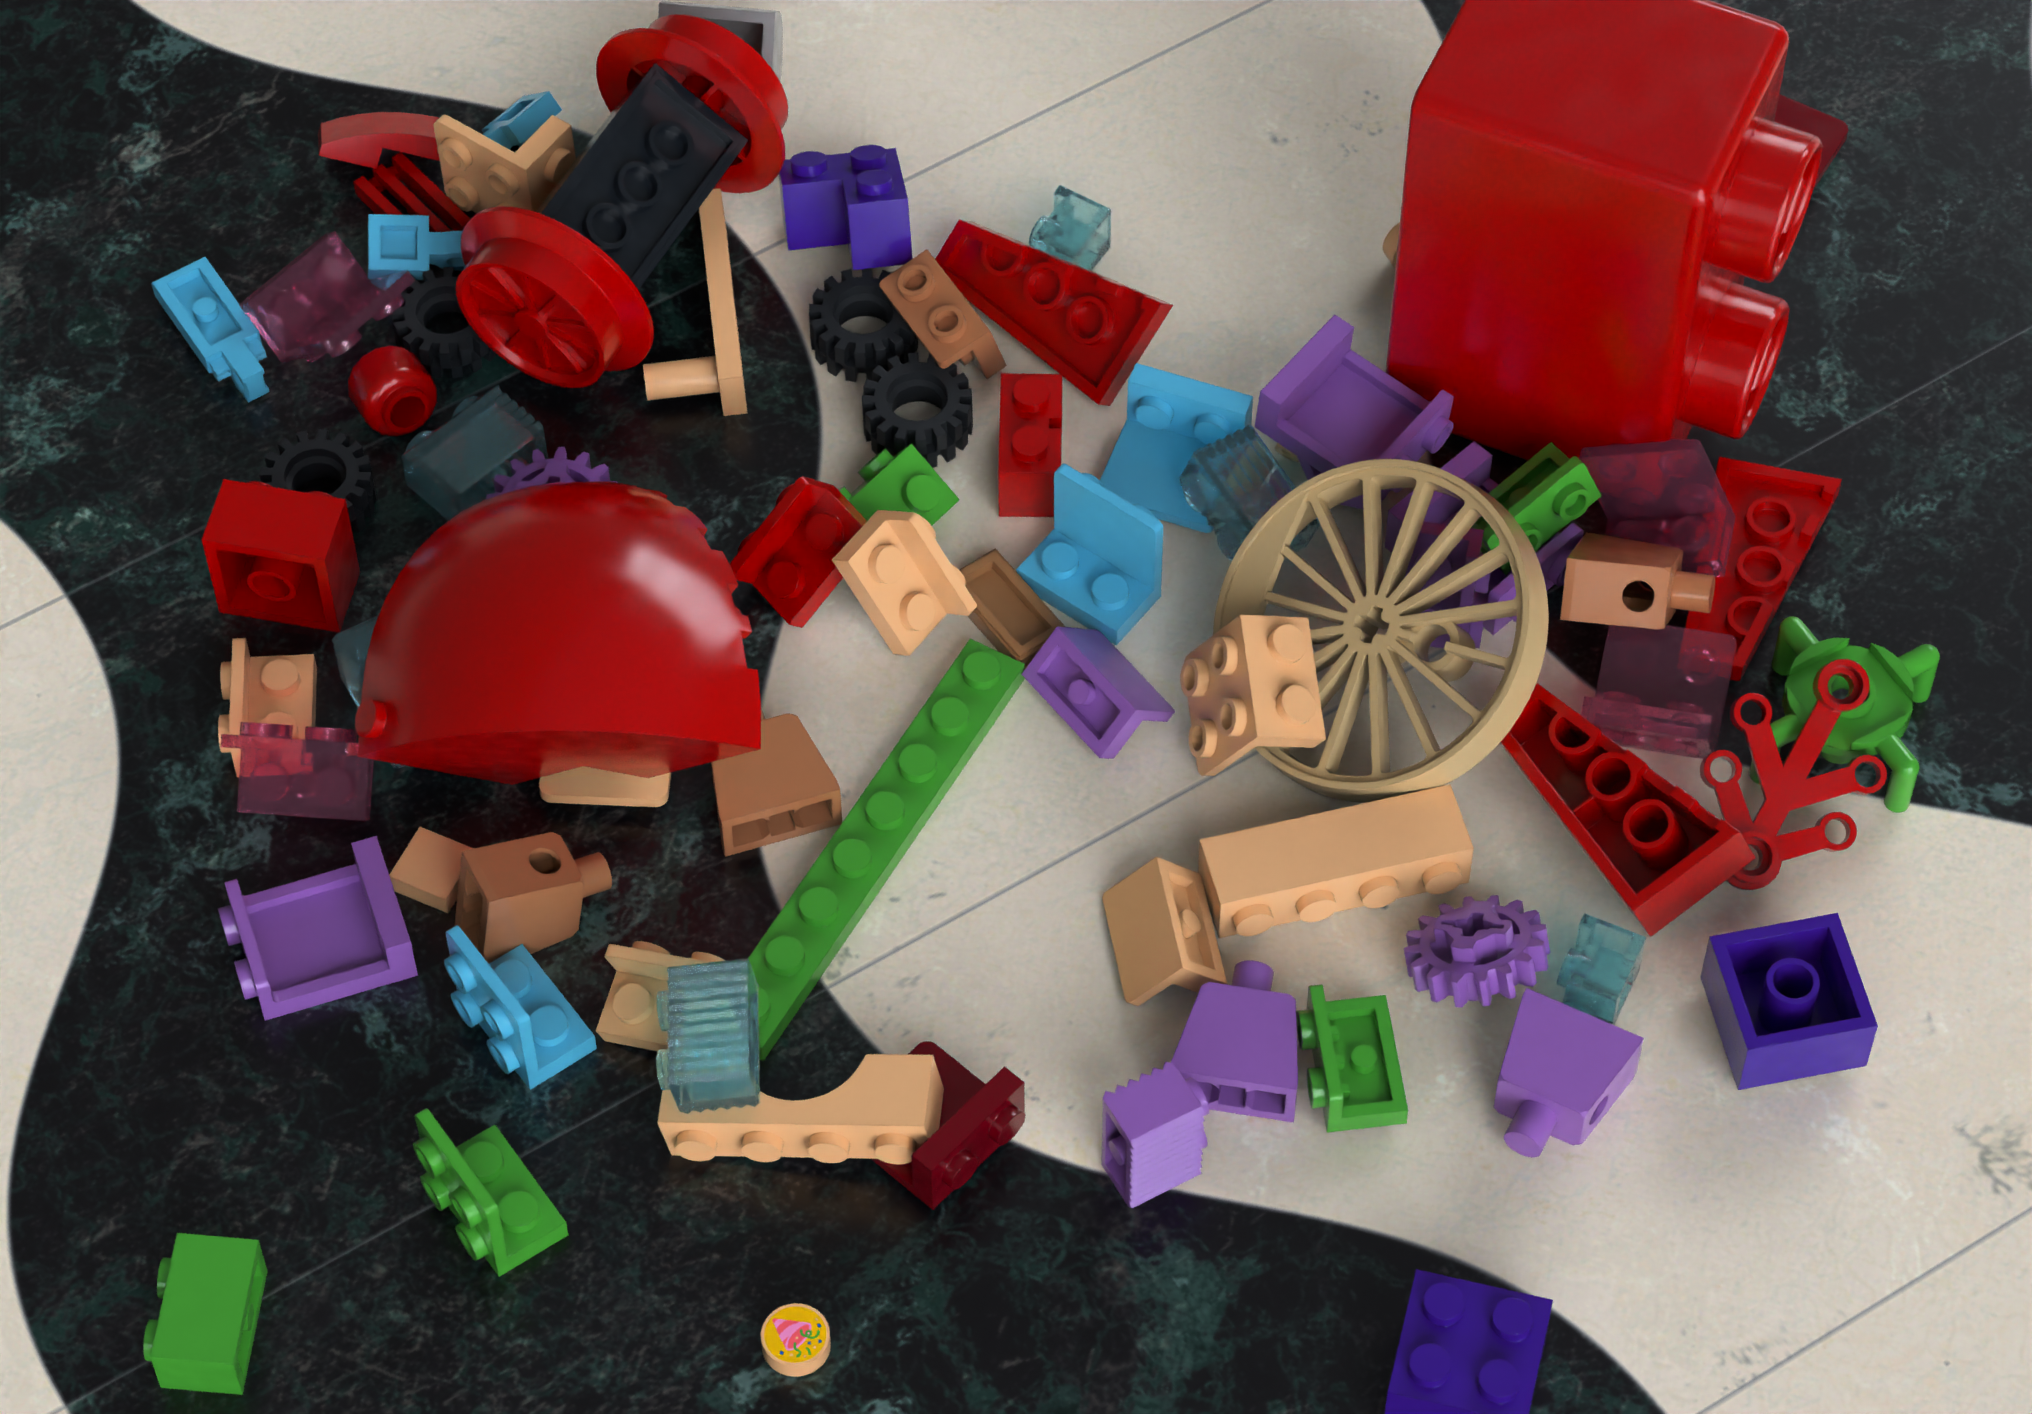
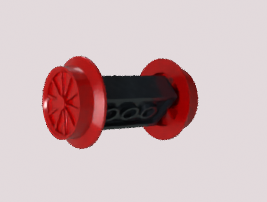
(564, 281)

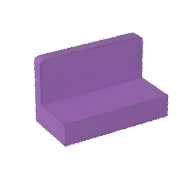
(1094, 688)

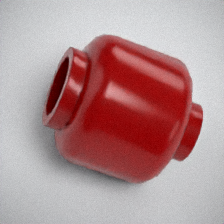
(392, 391)

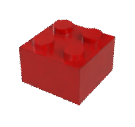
(281, 555)

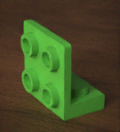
(489, 1192)

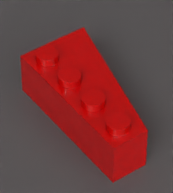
(1630, 821)

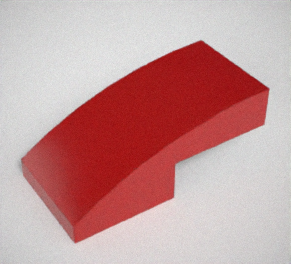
(362, 136)

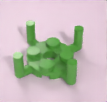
(1872, 726)

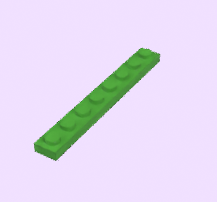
(878, 833)

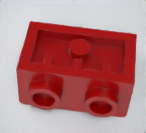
(795, 548)

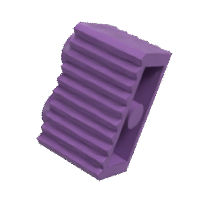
(1153, 1134)

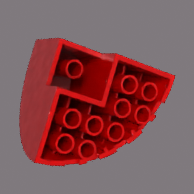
(561, 640)

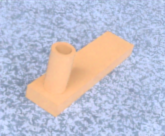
(712, 373)

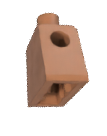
(1606, 586)
(775, 790)
(525, 893)

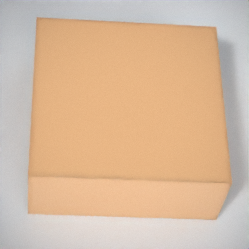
(429, 870)

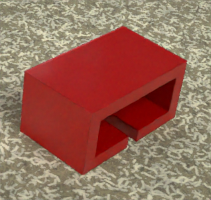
(1029, 443)

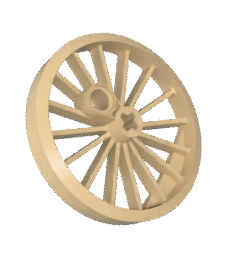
(1395, 605)

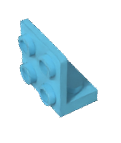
(1163, 428)
(1099, 557)
(518, 1009)

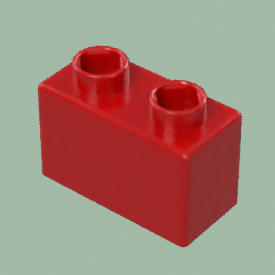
(1590, 222)

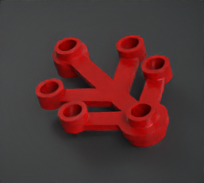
(1786, 783)

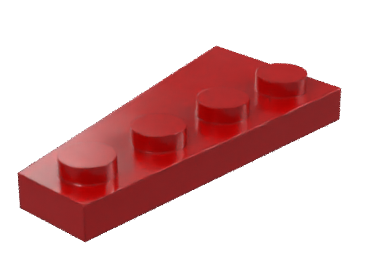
(1772, 532)

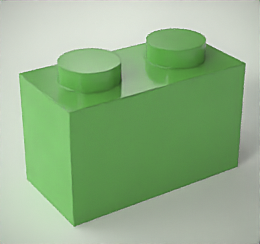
(206, 1313)

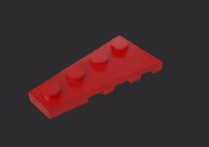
(1058, 310)

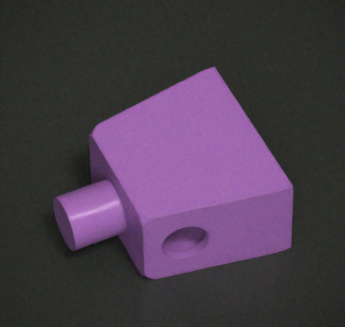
(1243, 1045)
(1561, 1073)

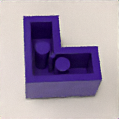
(848, 201)

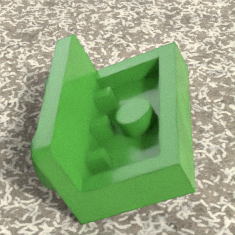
(901, 484)
(1542, 497)
(1354, 1061)

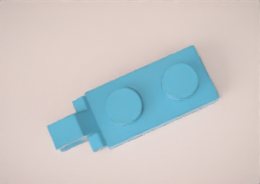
(214, 325)

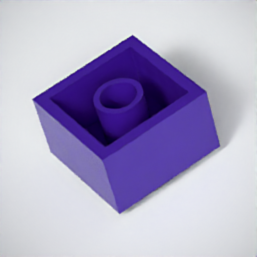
(1788, 1001)
(1467, 1349)

